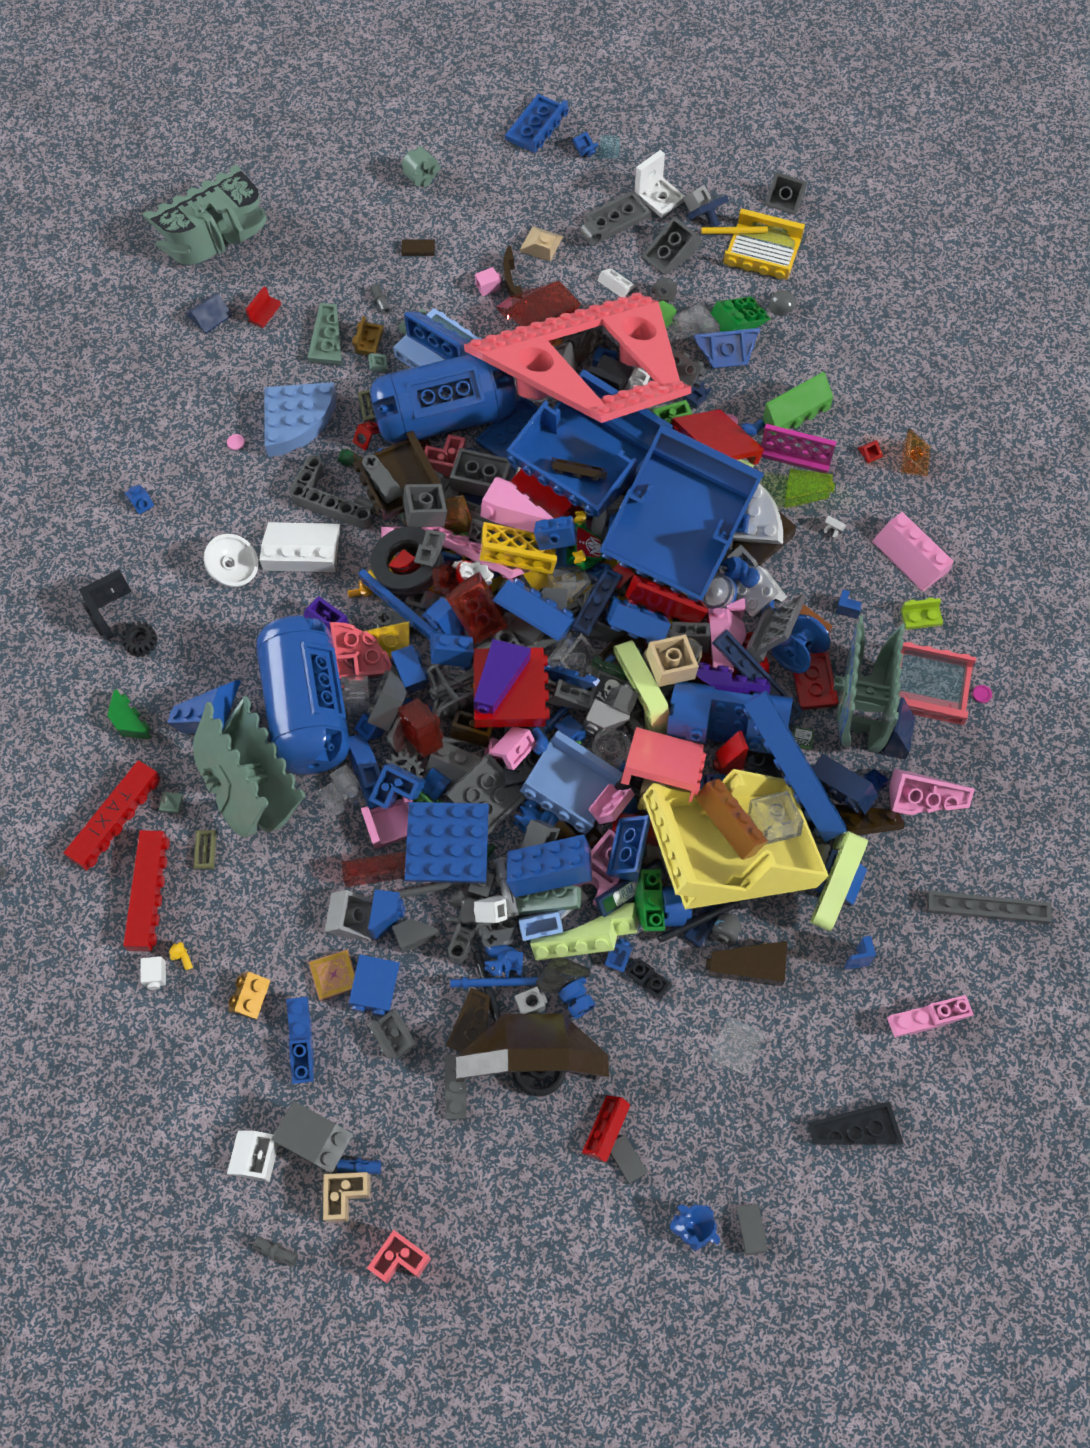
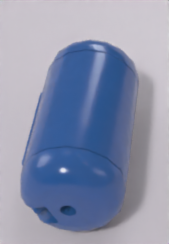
(441, 398)
(302, 694)

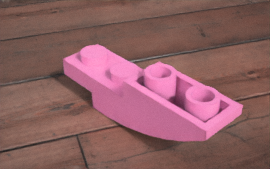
(930, 1017)

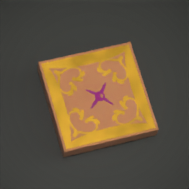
(332, 975)

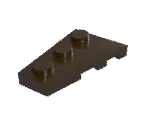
(874, 821)
(471, 1021)

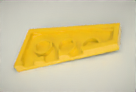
(392, 636)

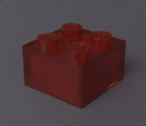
(421, 727)

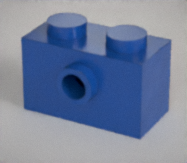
(555, 533)

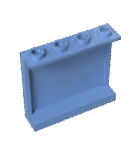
(569, 781)

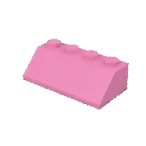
(913, 551)

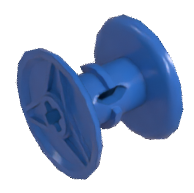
(806, 637)

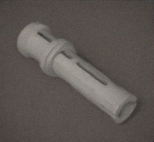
(500, 866)

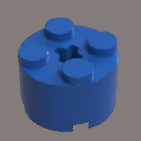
(673, 908)

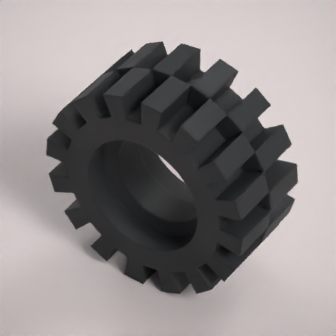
(146, 646)

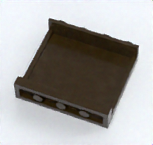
(406, 465)

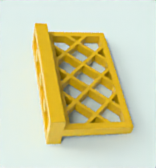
(515, 555)

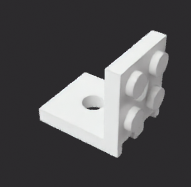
(651, 185)

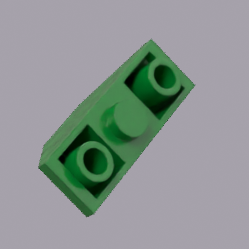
(126, 718)
(650, 900)

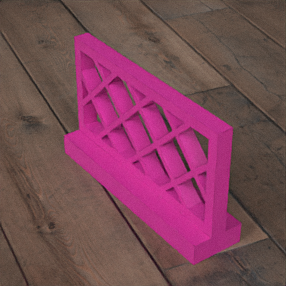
(800, 456)

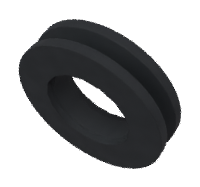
(387, 548)

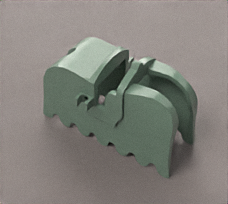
(244, 771)

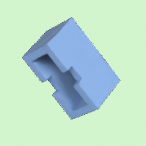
(541, 925)

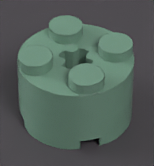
(420, 166)

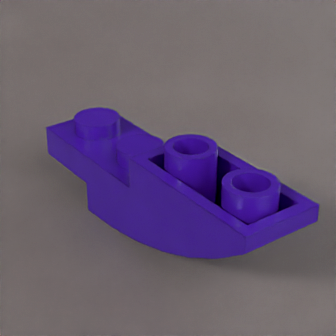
(722, 679)

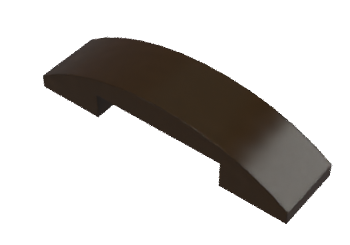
(508, 264)

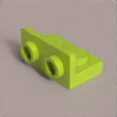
(922, 613)

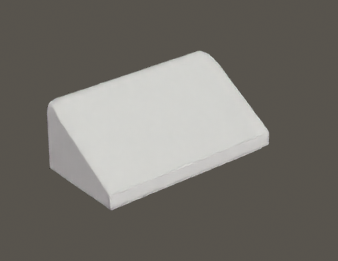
(615, 282)

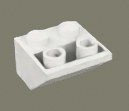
(253, 1155)

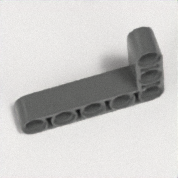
(324, 500)

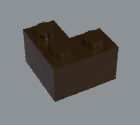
(464, 729)

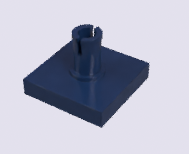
(708, 210)

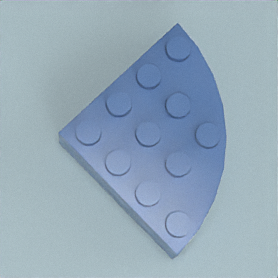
(296, 415)

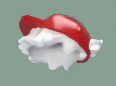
(466, 569)

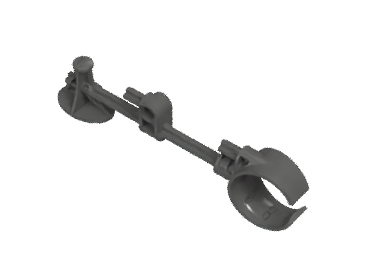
(600, 632)

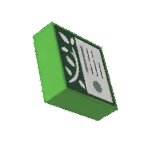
(803, 737)

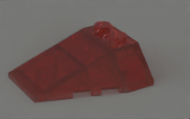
(539, 304)

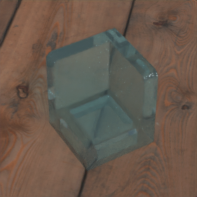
(609, 147)

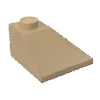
(541, 243)

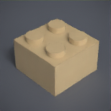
(672, 660)

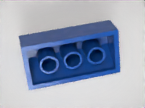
(434, 335)
(535, 609)

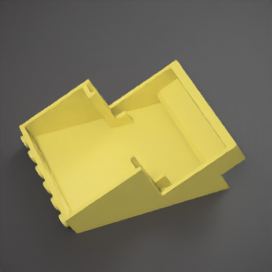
(704, 863)

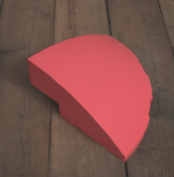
(358, 652)

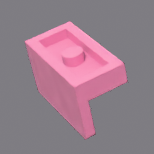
(514, 746)

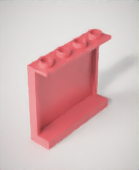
(665, 760)

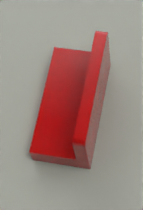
(262, 308)

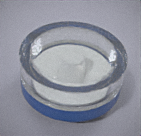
(720, 592)

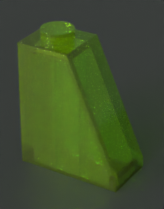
(807, 487)

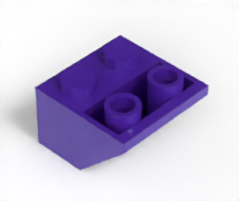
(325, 612)

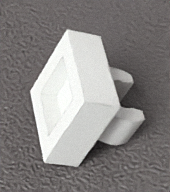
(835, 524)

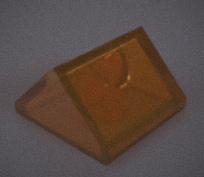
(915, 455)
(458, 515)

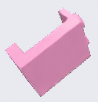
(389, 824)

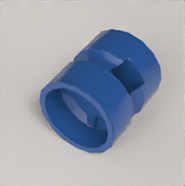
(576, 998)

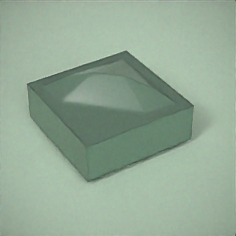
(378, 362)
(171, 803)

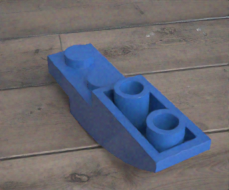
(364, 766)
(300, 1040)

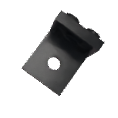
(100, 594)

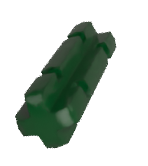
(608, 667)

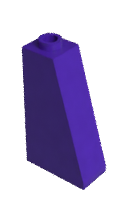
(500, 672)

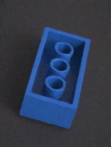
(549, 866)

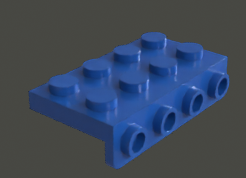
(537, 123)

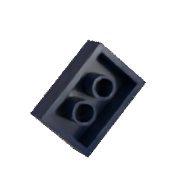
(845, 785)

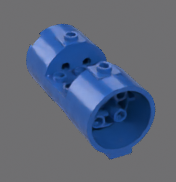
(706, 713)

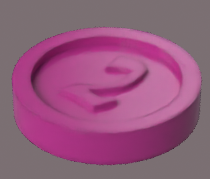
(982, 694)

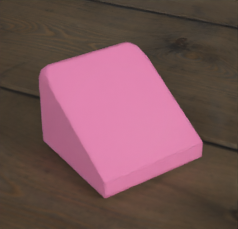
(737, 608)

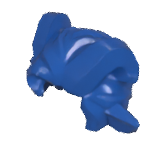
(695, 1226)

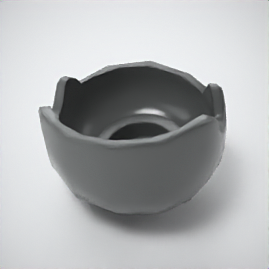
(782, 302)

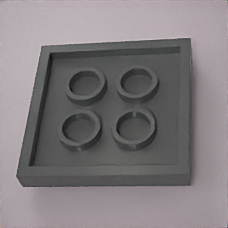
(486, 786)

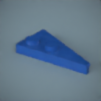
(570, 676)

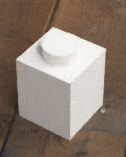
(153, 972)

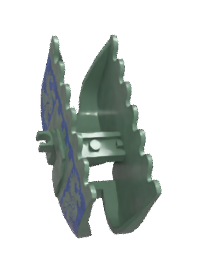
(870, 693)

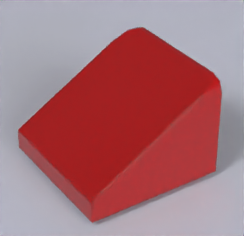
(871, 451)

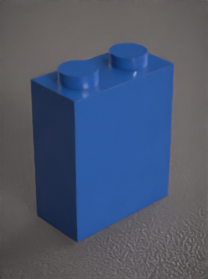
(373, 985)

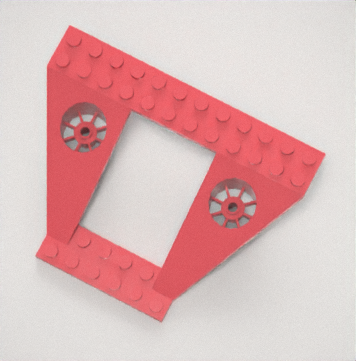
(544, 373)

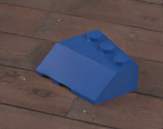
(636, 621)
(187, 715)

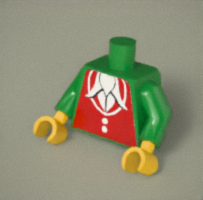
(586, 551)

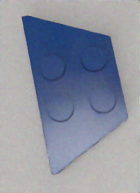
(727, 347)

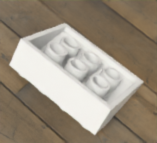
(300, 547)

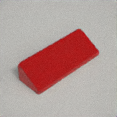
(606, 1128)

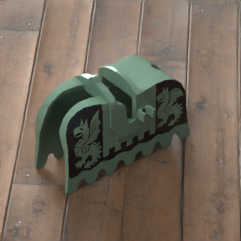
(207, 215)

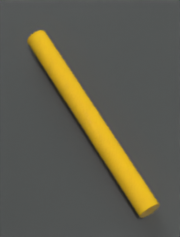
(734, 230)

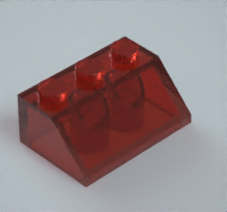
(476, 609)

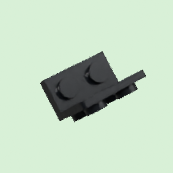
(612, 372)

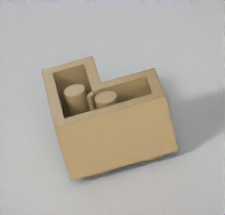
(338, 1191)

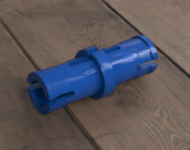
(359, 1166)

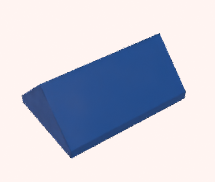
(628, 847)

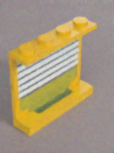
(765, 252)

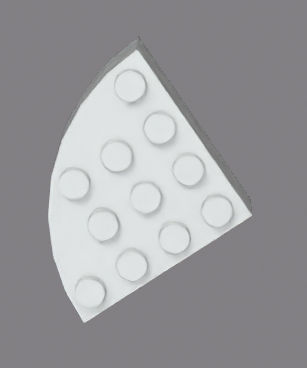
(764, 520)

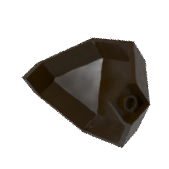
(530, 1045)

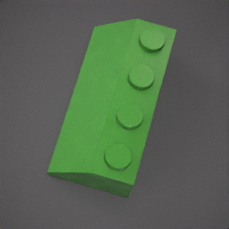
(799, 403)

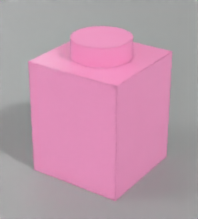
(488, 281)

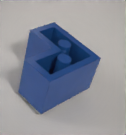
(443, 618)
(395, 781)

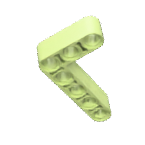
(650, 696)
(850, 852)

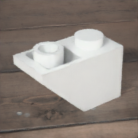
(490, 909)

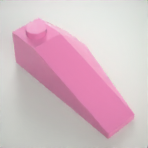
(509, 507)
(719, 620)
(919, 793)

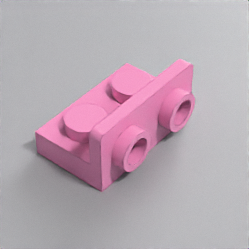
(610, 804)

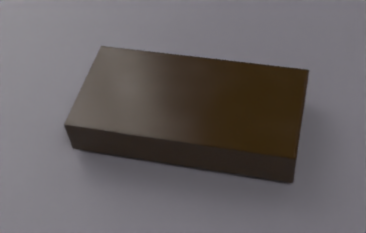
(418, 247)

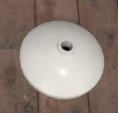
(235, 552)

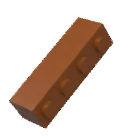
(731, 819)

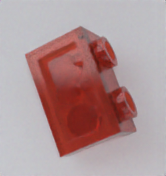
(444, 578)

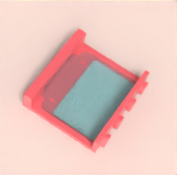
(936, 682)

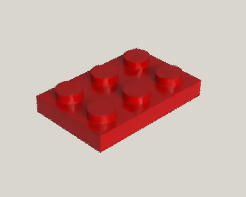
(816, 684)

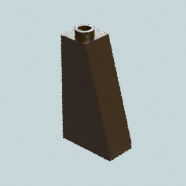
(750, 964)

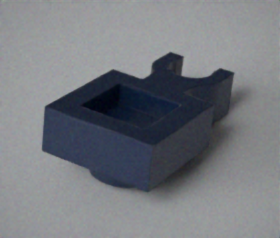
(697, 395)

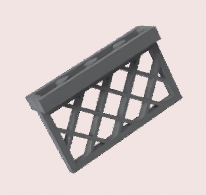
(774, 627)

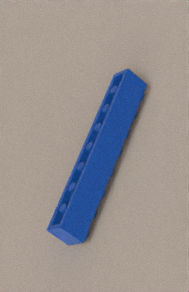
(795, 766)

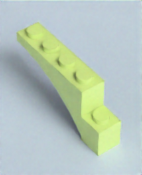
(589, 938)

